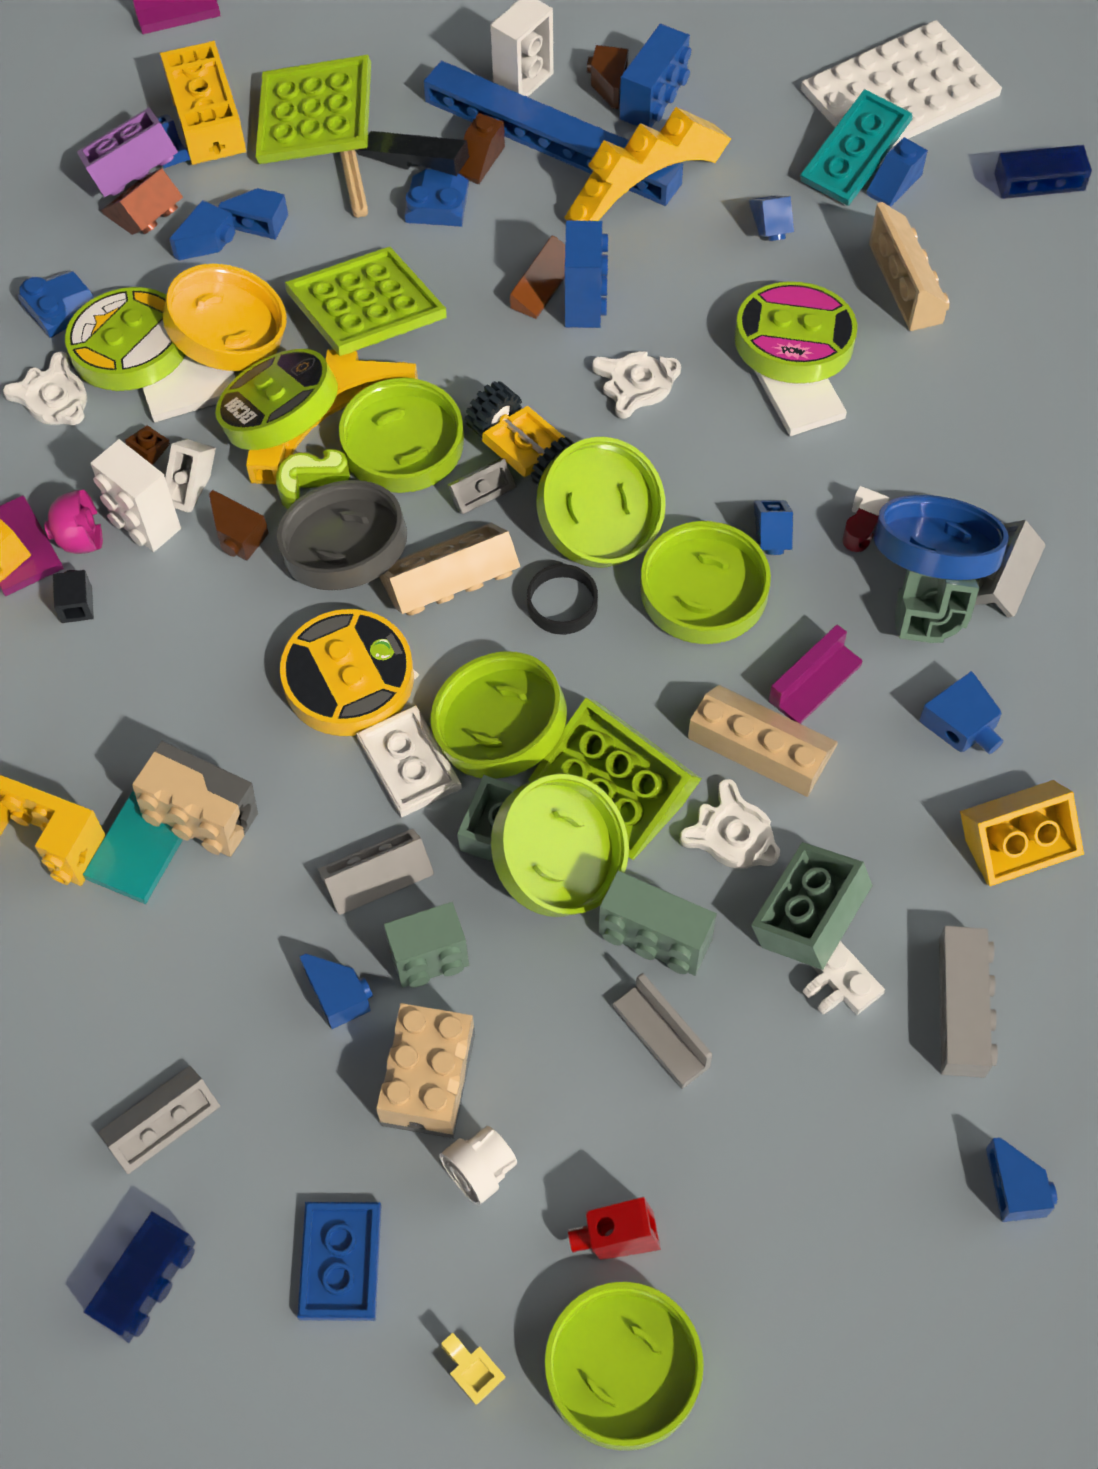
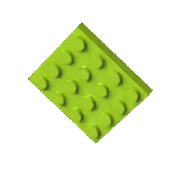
(314, 109)
(365, 300)

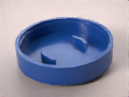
(941, 537)

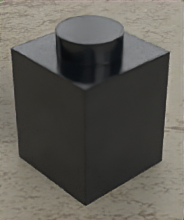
(73, 596)

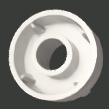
(478, 1164)

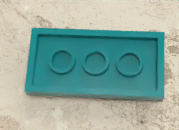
(856, 147)

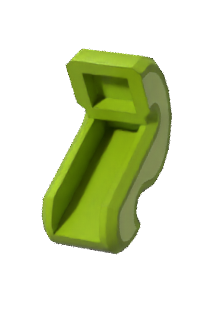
(307, 470)

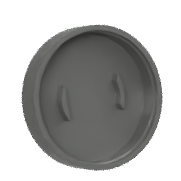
(342, 535)

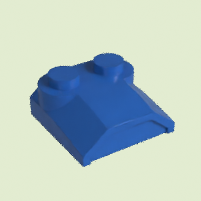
(436, 199)
(54, 300)

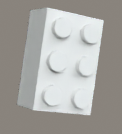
(523, 46)
(135, 496)

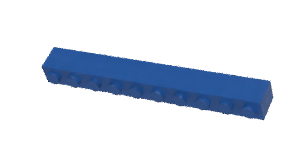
(537, 125)

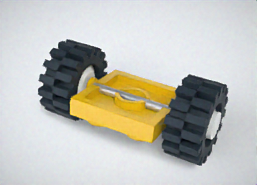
(515, 433)

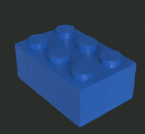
(655, 76)
(585, 274)

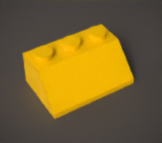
(1023, 831)

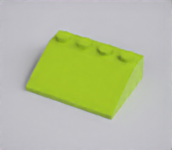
(626, 765)

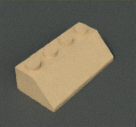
(907, 269)
(450, 568)
(761, 739)

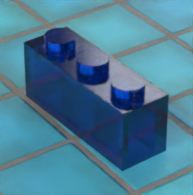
(1042, 171)
(141, 1277)

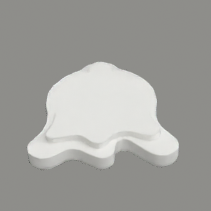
(636, 380)
(52, 394)
(733, 832)

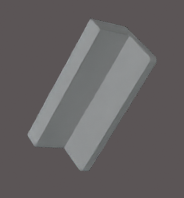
(1011, 580)
(376, 871)
(663, 1032)
(159, 1119)

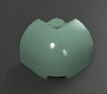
(933, 607)

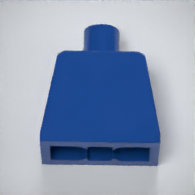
(964, 715)

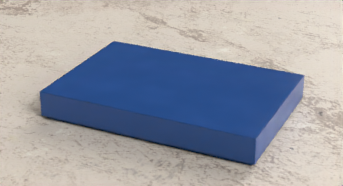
(340, 1261)

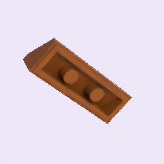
(540, 279)

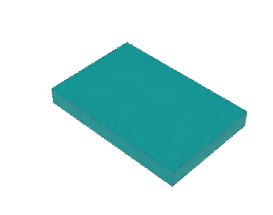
(133, 854)

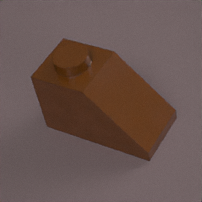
(606, 71)
(485, 143)
(237, 526)

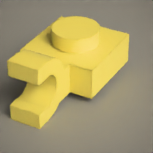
(475, 1372)

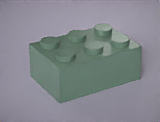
(812, 905)
(656, 924)

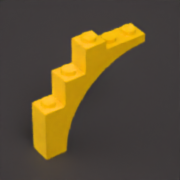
(648, 150)
(351, 379)

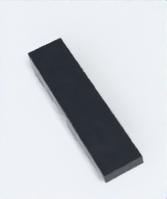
(404, 149)

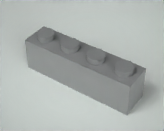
(965, 1002)

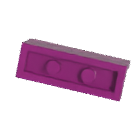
(166, 14)
(814, 676)

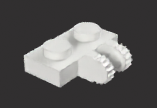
(848, 980)

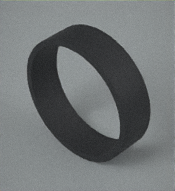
(559, 571)

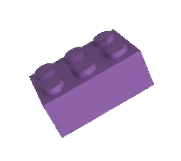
(127, 152)

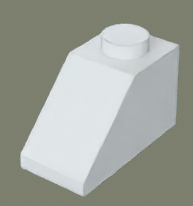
(188, 472)

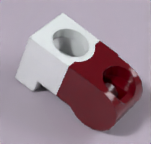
(862, 526)

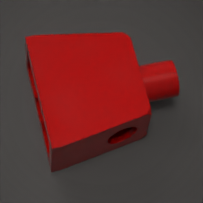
(632, 1233)

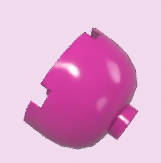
(73, 523)

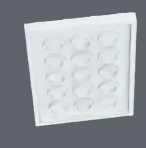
(917, 71)

